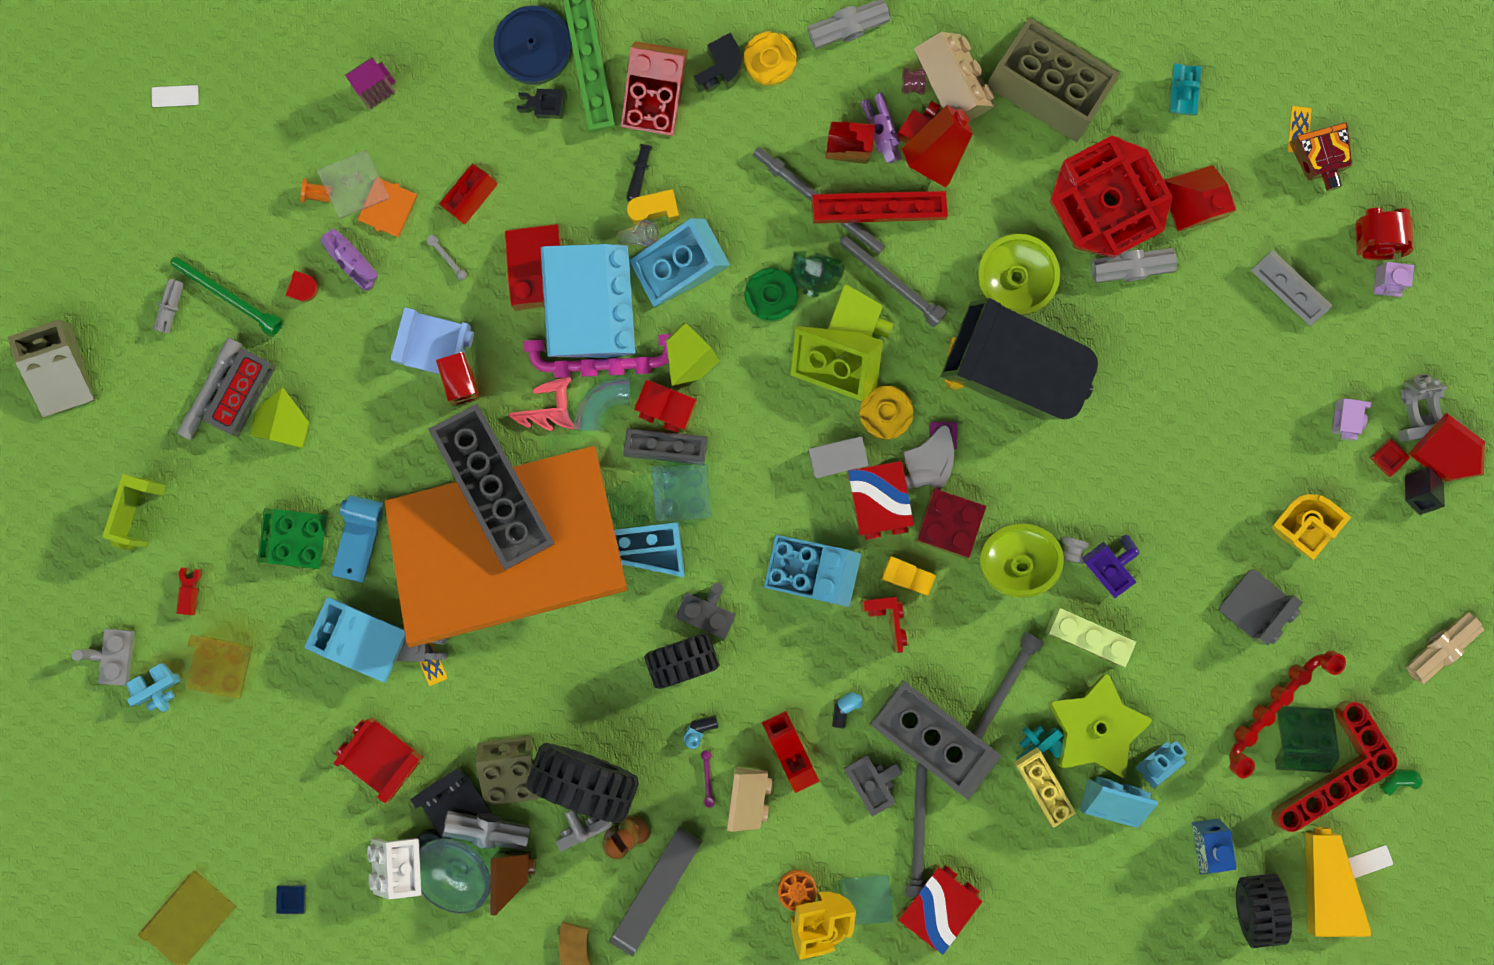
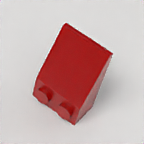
(525, 264)

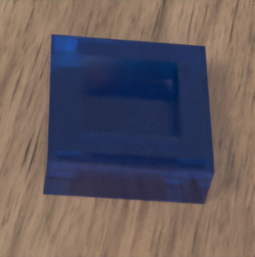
(291, 899)

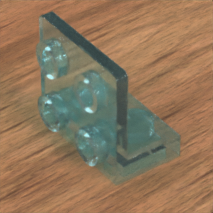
(681, 493)

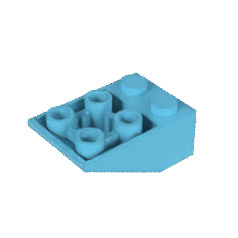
(812, 570)
(356, 639)
(1117, 802)

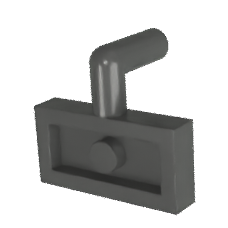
(706, 613)

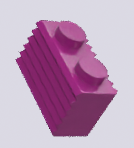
(371, 82)

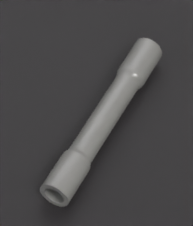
(195, 415)

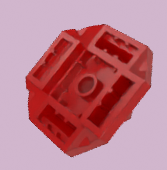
(1119, 171)

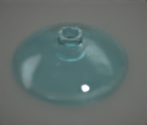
(453, 876)

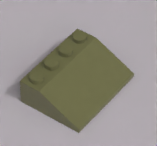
(1052, 79)

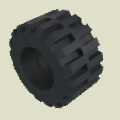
(682, 661)
(1263, 910)

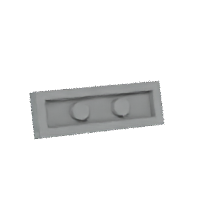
(1291, 287)

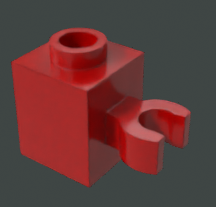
(917, 121)

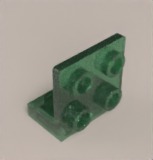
(1307, 739)

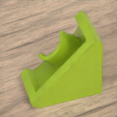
(688, 355)
(280, 421)

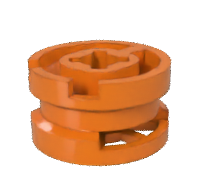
(796, 889)

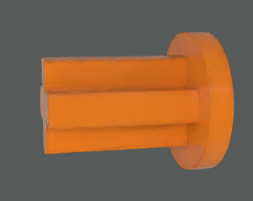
(313, 192)

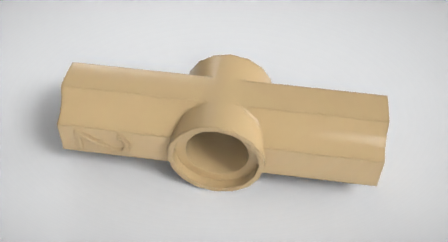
(1444, 648)

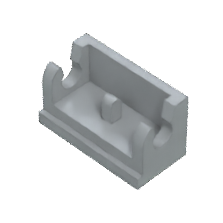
(838, 457)

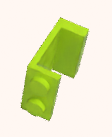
(124, 510)

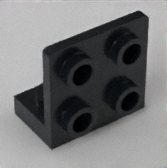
(451, 793)

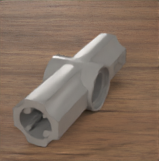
(848, 24)
(1134, 265)
(486, 830)

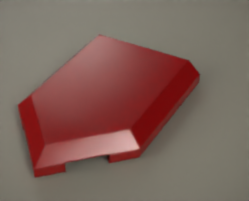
(1451, 450)

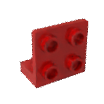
(878, 607)

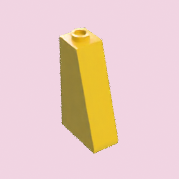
(1331, 889)

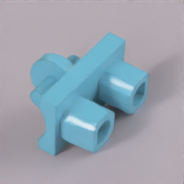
(163, 680)
(1162, 763)

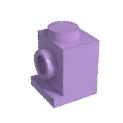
(1393, 279)
(1350, 418)

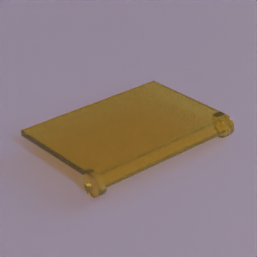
(187, 919)

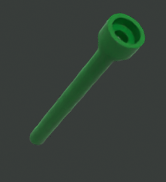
(268, 322)

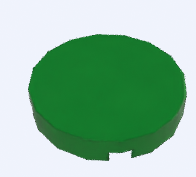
(771, 294)

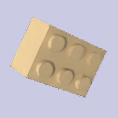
(955, 74)

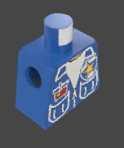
(1213, 848)

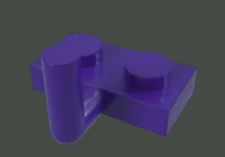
(1111, 569)

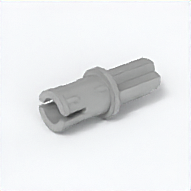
(168, 306)

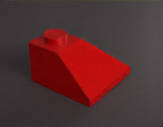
(1199, 198)

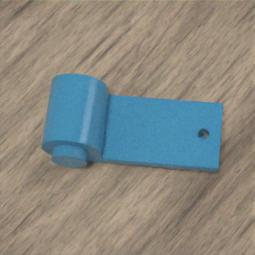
(359, 535)

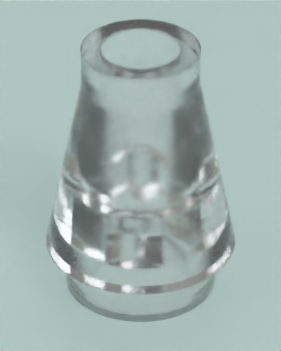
(640, 234)

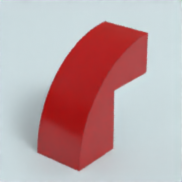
(790, 751)

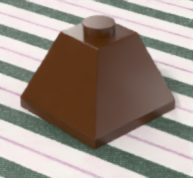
(508, 875)

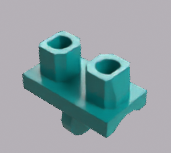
(1185, 89)
(1050, 740)

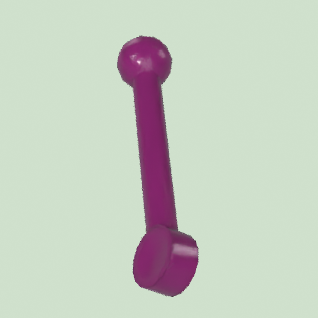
(709, 800)

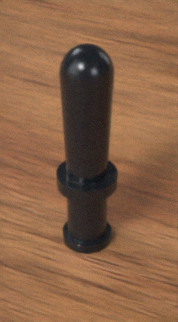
(638, 175)

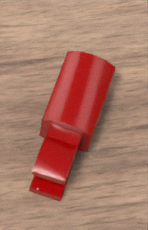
(188, 592)

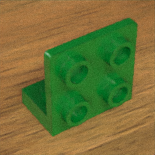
(291, 538)

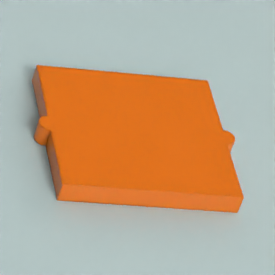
(392, 213)

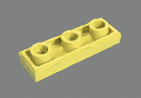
(1038, 779)

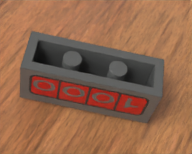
(238, 392)

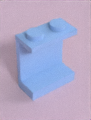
(427, 338)

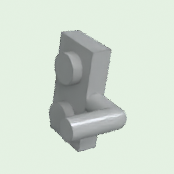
(114, 656)
(579, 833)

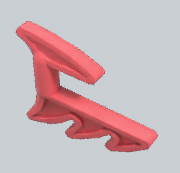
(558, 415)

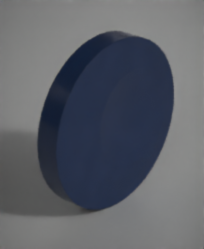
(532, 45)

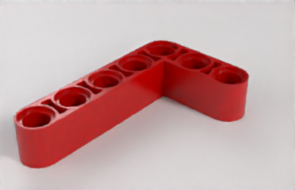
(1344, 775)

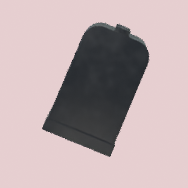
(1020, 362)

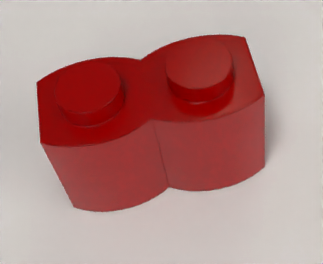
(666, 406)

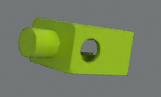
(859, 314)

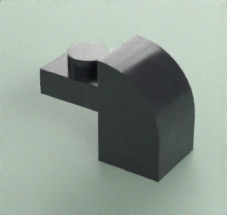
(727, 65)

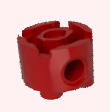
(1384, 234)

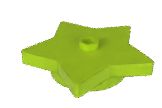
(1079, 722)

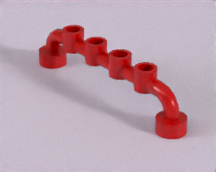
(1282, 696)

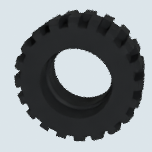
(582, 783)

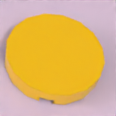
(770, 58)
(886, 412)

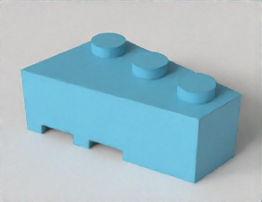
(652, 548)

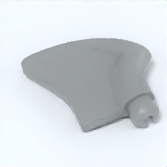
(931, 461)

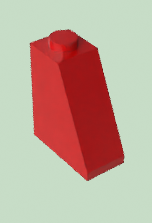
(939, 145)

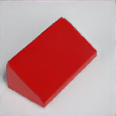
(468, 193)

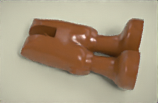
(620, 840)

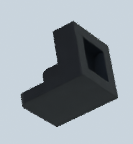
(1424, 491)

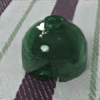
(816, 273)

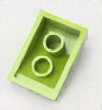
(837, 360)

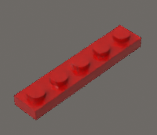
(879, 207)

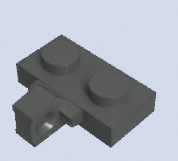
(873, 783)

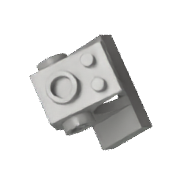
(1420, 388)

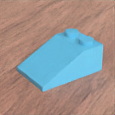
(679, 261)

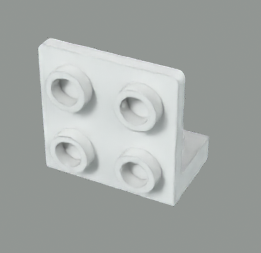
(394, 868)

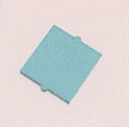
(869, 897)

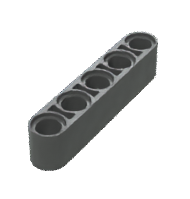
(655, 891)

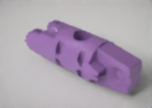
(888, 139)
(349, 259)

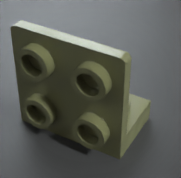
(505, 769)

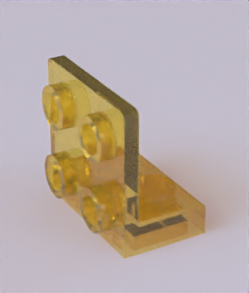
(218, 666)

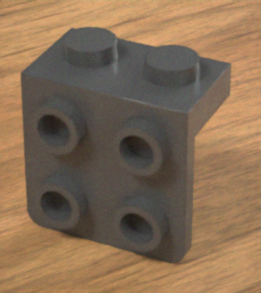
(1260, 608)

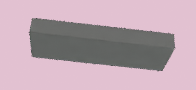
(665, 446)

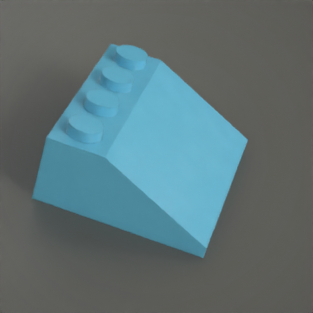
(588, 301)

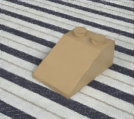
(747, 799)

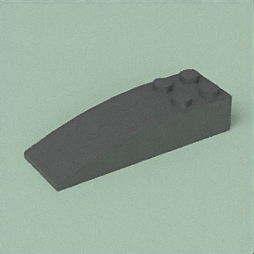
(491, 487)

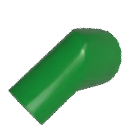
(1399, 778)

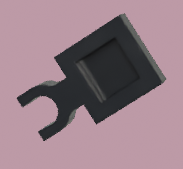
(546, 103)

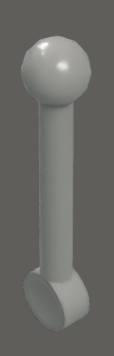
(433, 242)

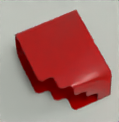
(850, 142)
(457, 379)

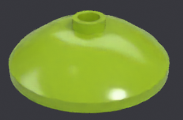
(1022, 256)
(1018, 548)

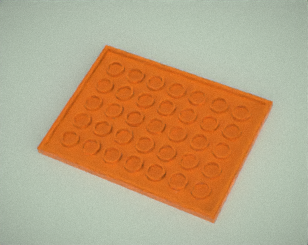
(453, 576)

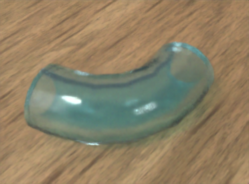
(599, 400)

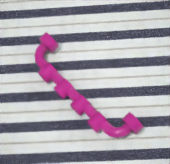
(589, 367)

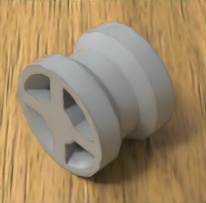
(1073, 550)

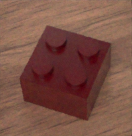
(950, 523)

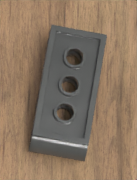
(974, 758)

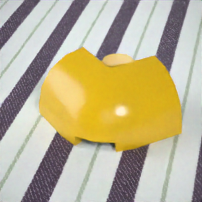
(1310, 523)
(822, 924)

